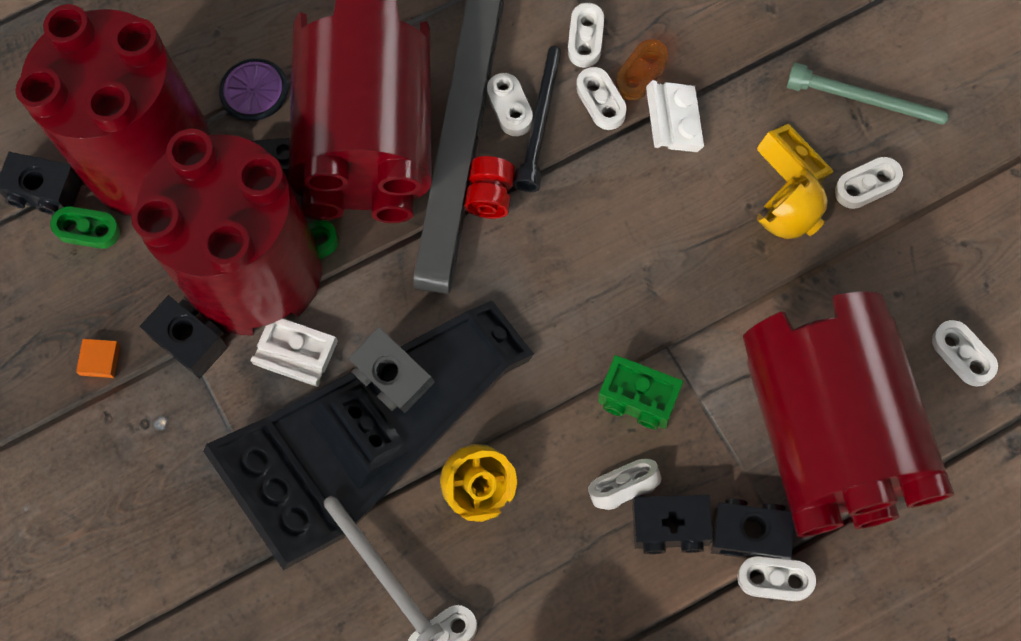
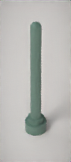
(803, 78)

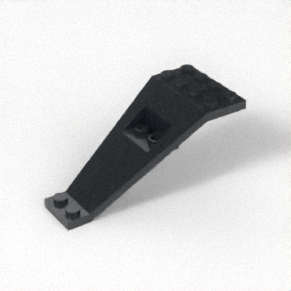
(316, 450)

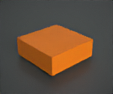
(98, 358)

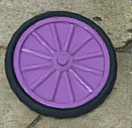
(253, 89)

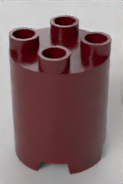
(106, 98)
(360, 112)
(228, 231)
(844, 416)

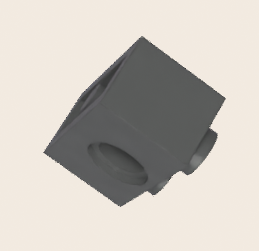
(381, 351)

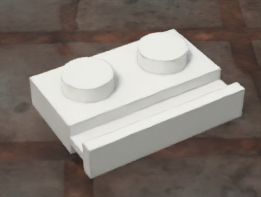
(674, 116)
(294, 351)

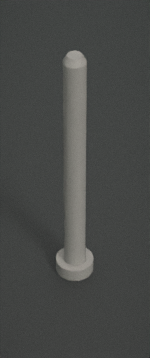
(426, 630)

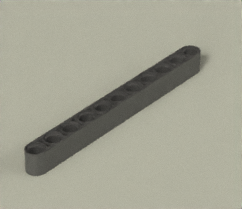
(457, 147)

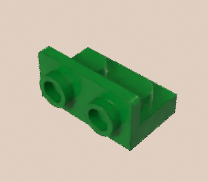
(639, 393)

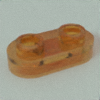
(639, 71)

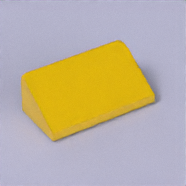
(792, 154)

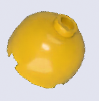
(796, 208)
(478, 482)

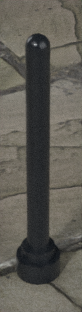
(528, 176)

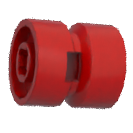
(489, 182)

